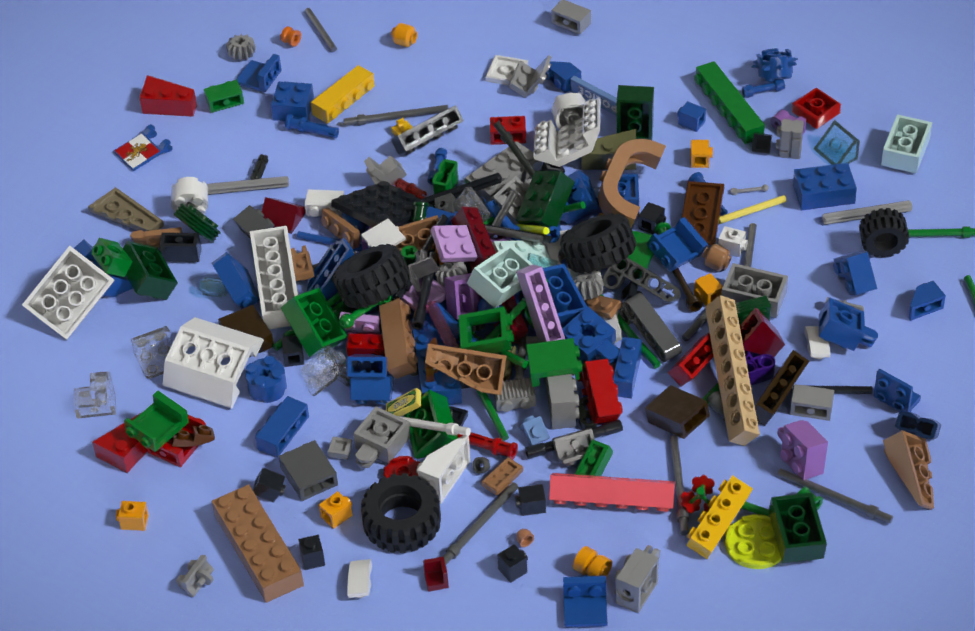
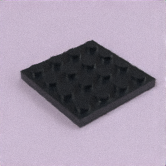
(377, 204)

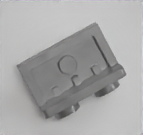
(572, 446)

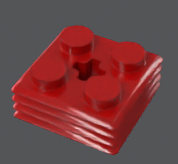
(816, 108)

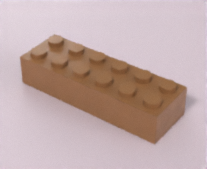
(257, 543)

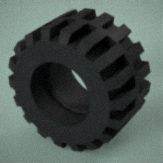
(884, 232)

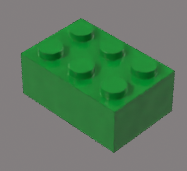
(313, 321)

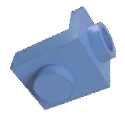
(534, 430)

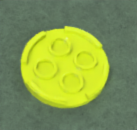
(752, 542)

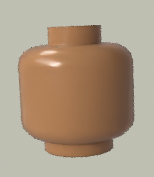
(717, 257)

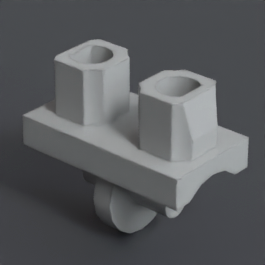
(198, 574)

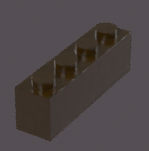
(780, 386)

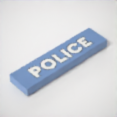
(589, 91)

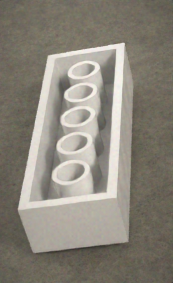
(273, 273)

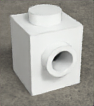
(733, 240)

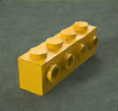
(342, 94)
(719, 517)

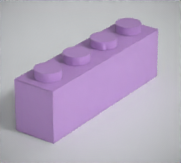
(540, 304)

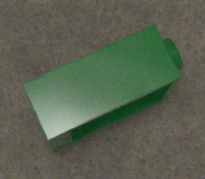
(482, 317)

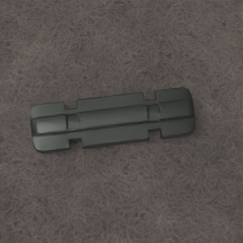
(259, 167)

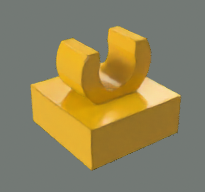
(400, 127)

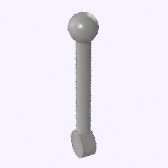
(734, 191)

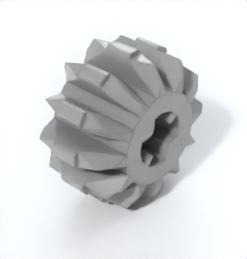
(241, 47)
(450, 269)
(589, 285)

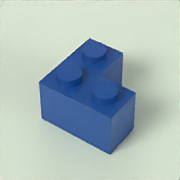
(857, 272)

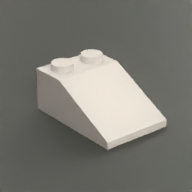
(445, 466)

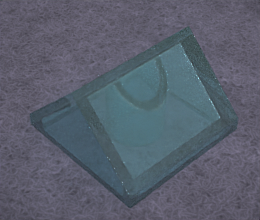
(838, 145)

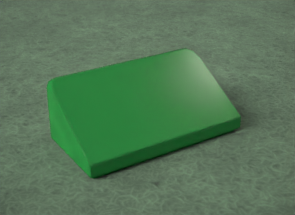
(595, 459)

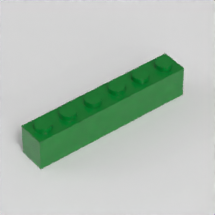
(728, 101)

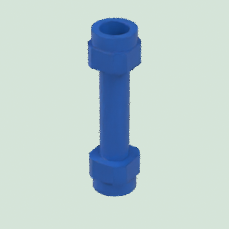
(748, 90)
(440, 155)

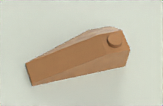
(417, 233)
(474, 368)
(910, 459)

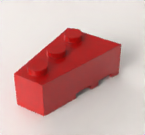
(167, 98)
(601, 391)
(119, 449)

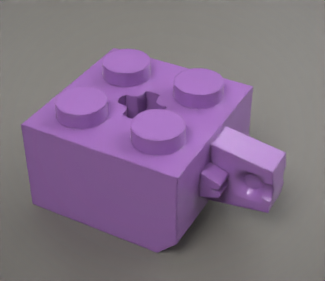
(803, 449)

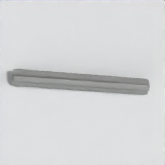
(247, 185)
(859, 213)

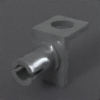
(422, 267)

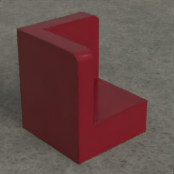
(435, 574)

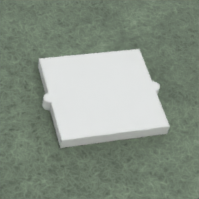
(384, 234)

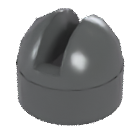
(476, 465)

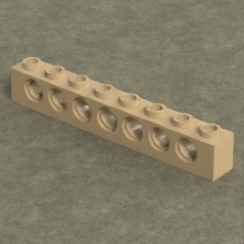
(732, 371)

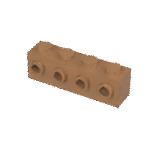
(398, 338)

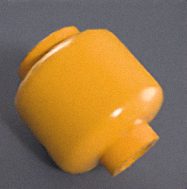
(404, 35)

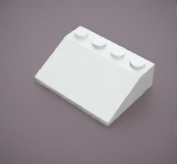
(68, 292)

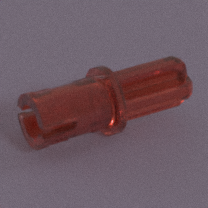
(410, 188)

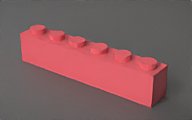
(612, 490)

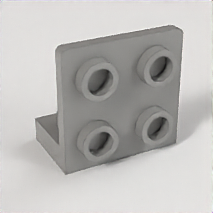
(526, 79)

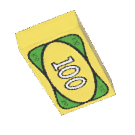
(405, 403)

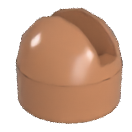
(524, 537)

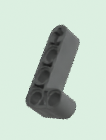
(644, 281)
(651, 326)

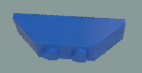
(334, 256)

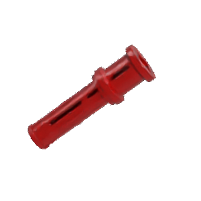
(495, 445)

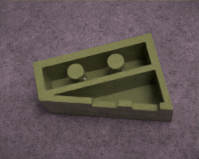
(605, 148)

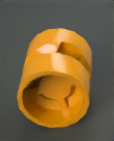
(591, 564)

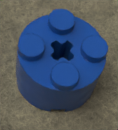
(266, 379)

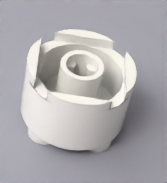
(567, 109)
(189, 191)

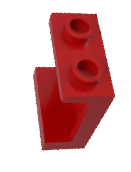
(178, 455)

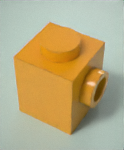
(700, 153)
(707, 288)
(335, 509)
(132, 515)

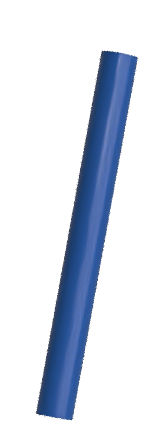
(320, 239)

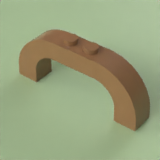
(630, 152)

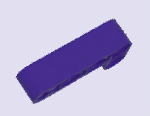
(760, 367)

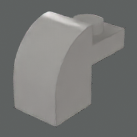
(387, 171)

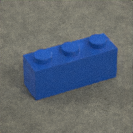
(627, 366)
(282, 426)

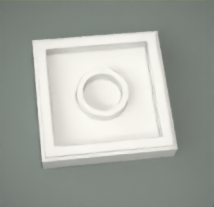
(502, 69)

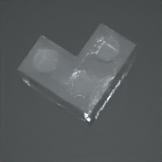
(97, 399)

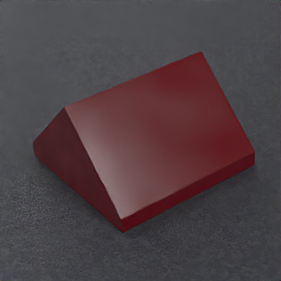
(283, 213)

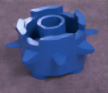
(775, 64)

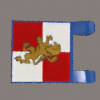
(141, 149)

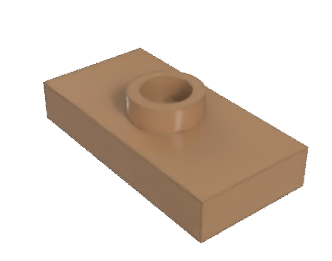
(502, 476)

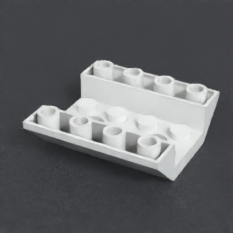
(570, 141)
(202, 372)

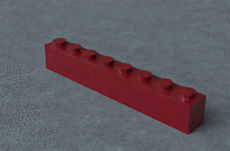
(484, 249)

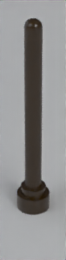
(692, 302)

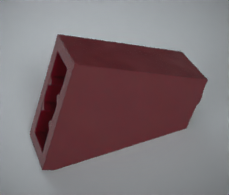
(760, 335)

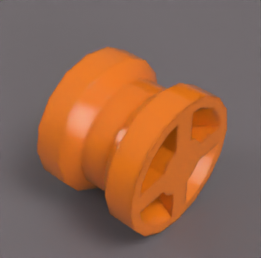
(291, 36)

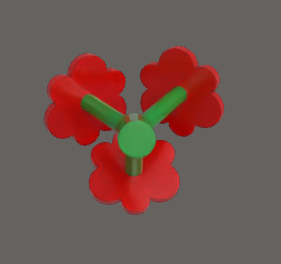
(702, 486)

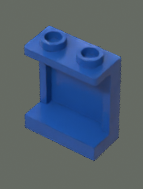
(677, 245)

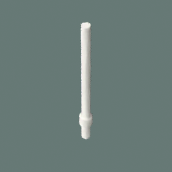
(450, 428)

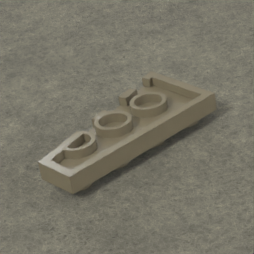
(125, 211)

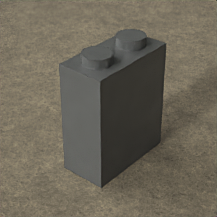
(308, 470)

